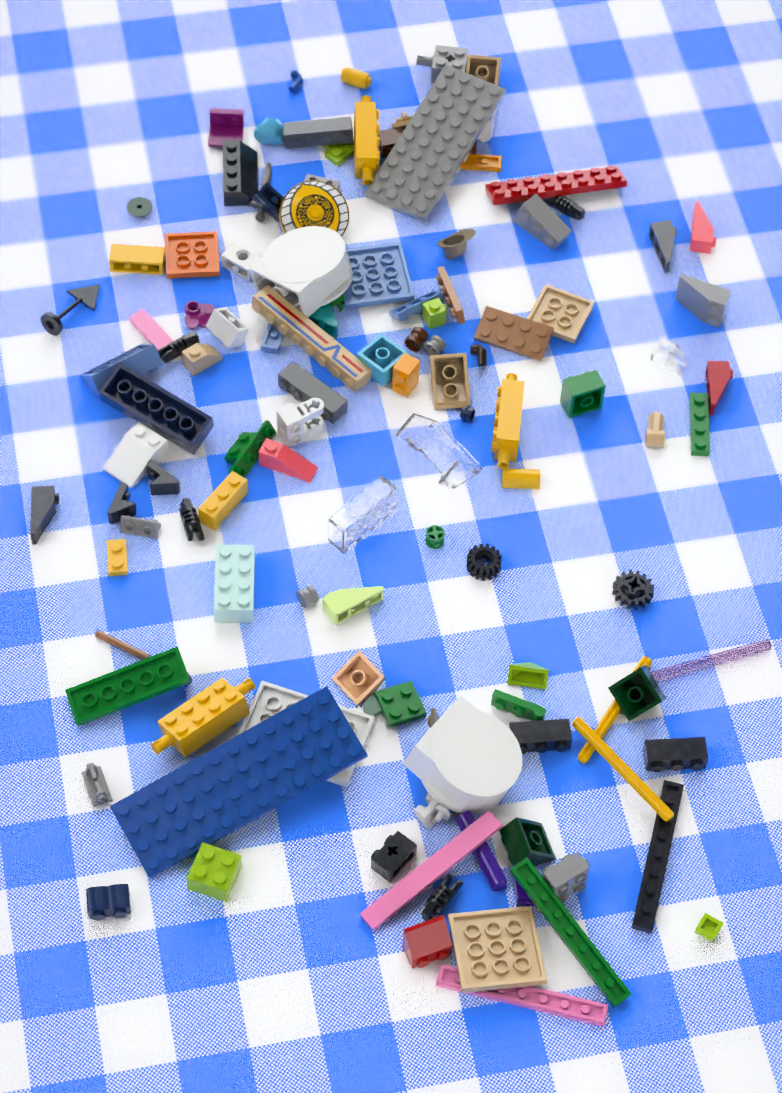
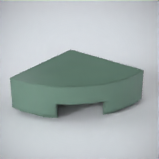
(372, 706)

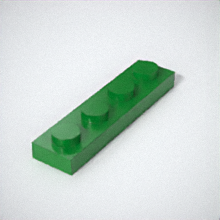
(699, 424)

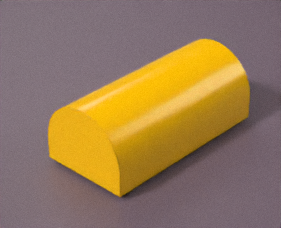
(521, 478)

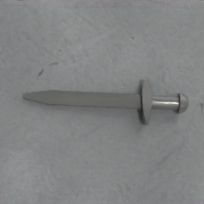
(260, 217)

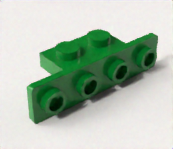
(246, 448)

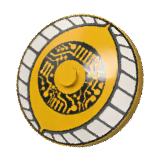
(314, 205)

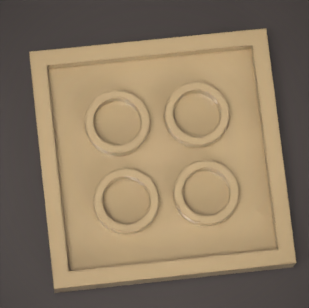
(562, 311)

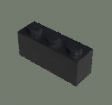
(542, 735)
(675, 754)

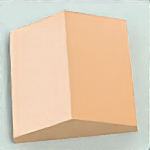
(359, 678)

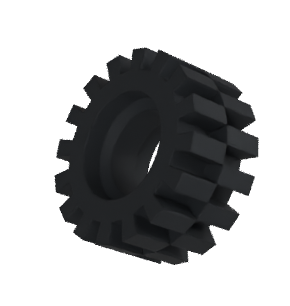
(487, 553)

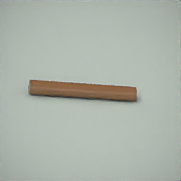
(121, 645)

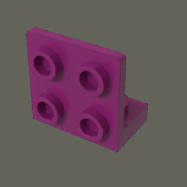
(225, 126)

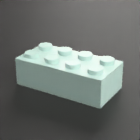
(234, 583)

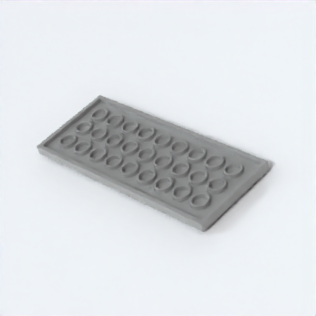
(435, 143)

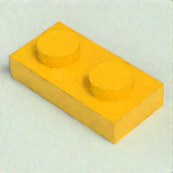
(117, 557)

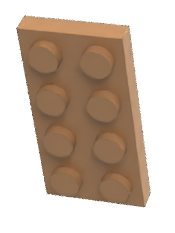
(513, 333)

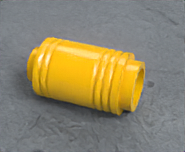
(356, 78)

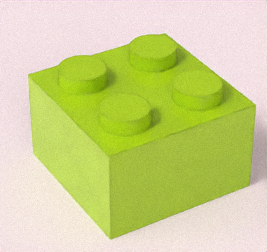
(214, 872)

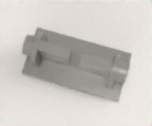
(139, 526)
(96, 785)

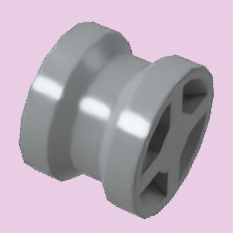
(434, 346)
(307, 596)

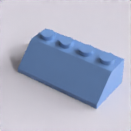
(139, 359)

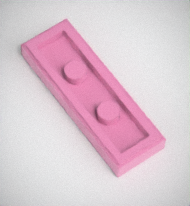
(150, 329)

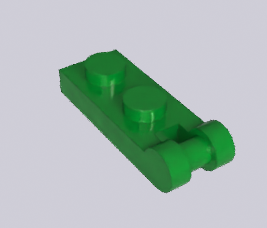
(517, 706)

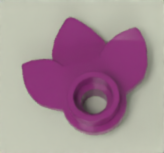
(200, 314)

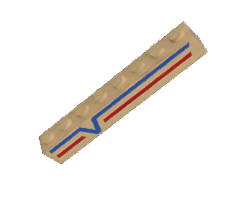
(311, 338)

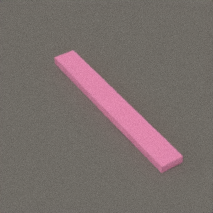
(431, 870)
(534, 999)

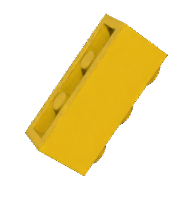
(137, 259)
(223, 500)

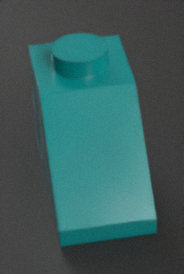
(326, 320)

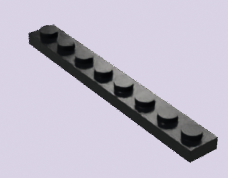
(657, 860)

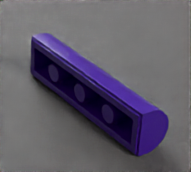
(484, 857)

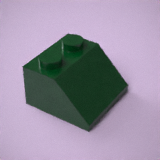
(637, 693)
(526, 840)

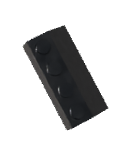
(239, 173)

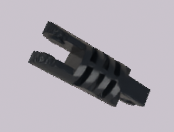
(566, 206)
(175, 348)
(190, 520)
(440, 898)

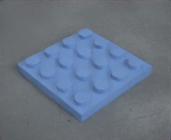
(378, 276)

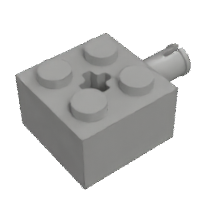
(444, 55)

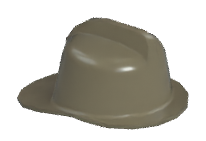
(456, 244)

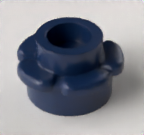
(467, 413)

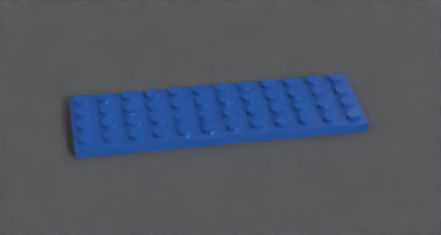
(238, 782)

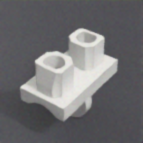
(431, 813)

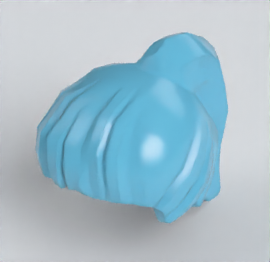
(269, 131)

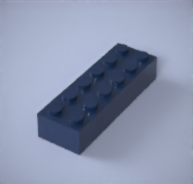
(156, 408)

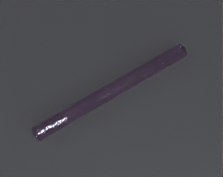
(711, 660)

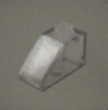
(669, 356)

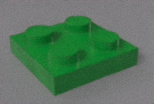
(400, 704)

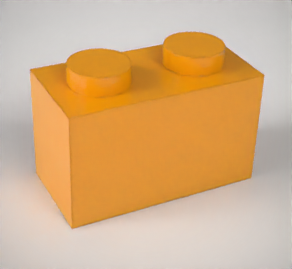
(405, 375)

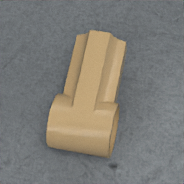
(655, 432)

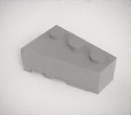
(541, 222)

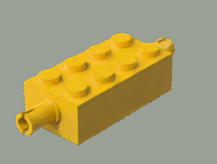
(366, 140)
(507, 420)
(203, 717)

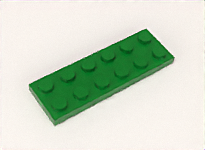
(127, 686)

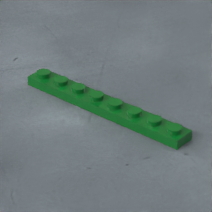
(570, 932)

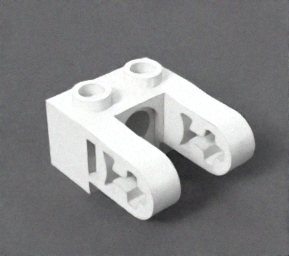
(295, 420)

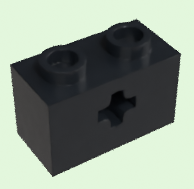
(393, 856)

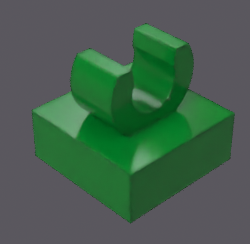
(338, 302)

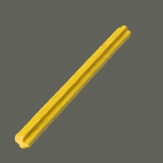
(607, 720)
(623, 769)

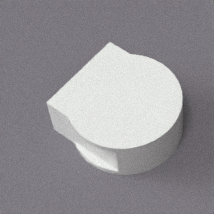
(305, 268)
(466, 759)

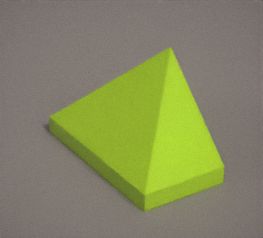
(528, 675)

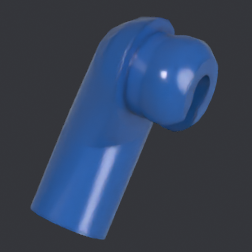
(297, 81)

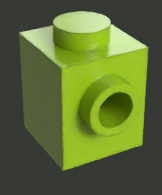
(434, 313)

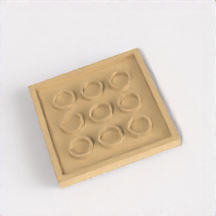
(496, 949)

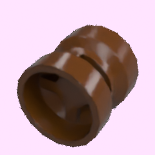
(416, 339)

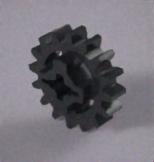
(623, 589)

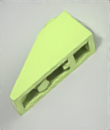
(348, 602)

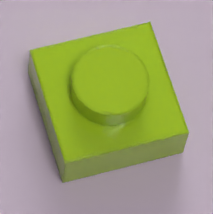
(708, 927)

